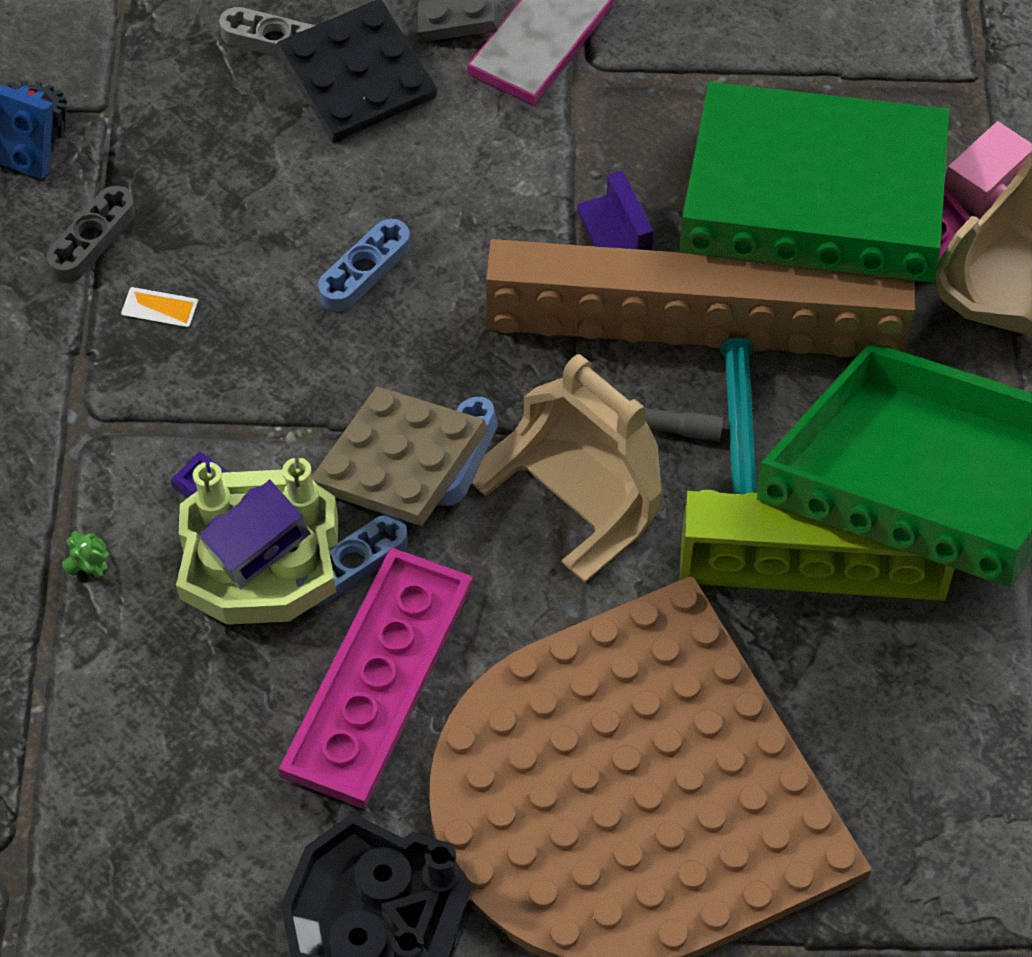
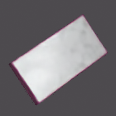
(536, 44)

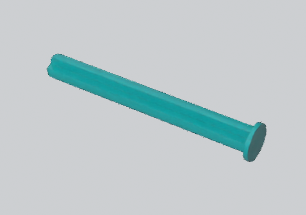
(740, 414)

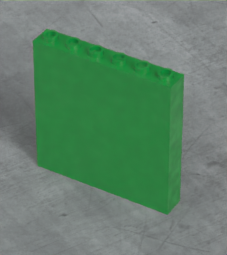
(817, 182)
(914, 463)

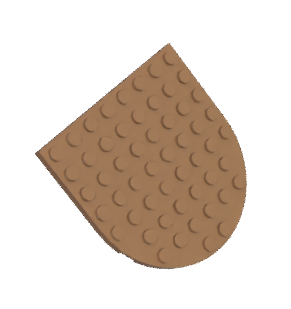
(634, 790)

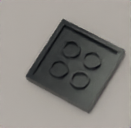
(356, 69)

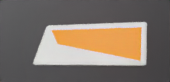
(159, 307)

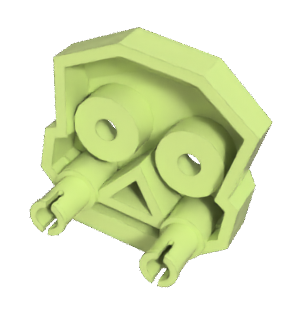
(273, 593)

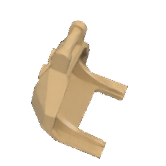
(989, 261)
(589, 452)

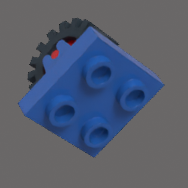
(29, 124)

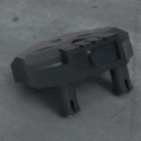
(339, 897)

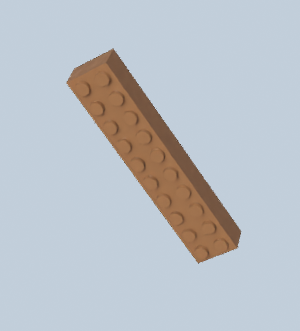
(691, 299)

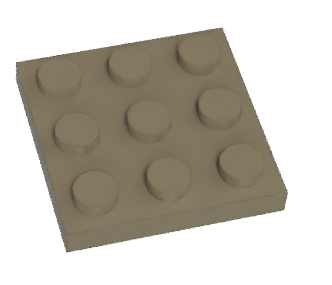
(399, 455)

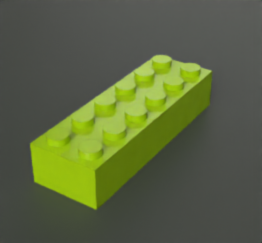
(762, 546)

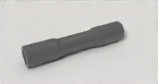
(685, 424)

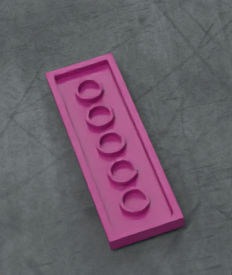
(376, 678)

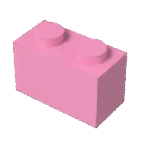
(987, 168)

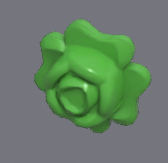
(86, 554)

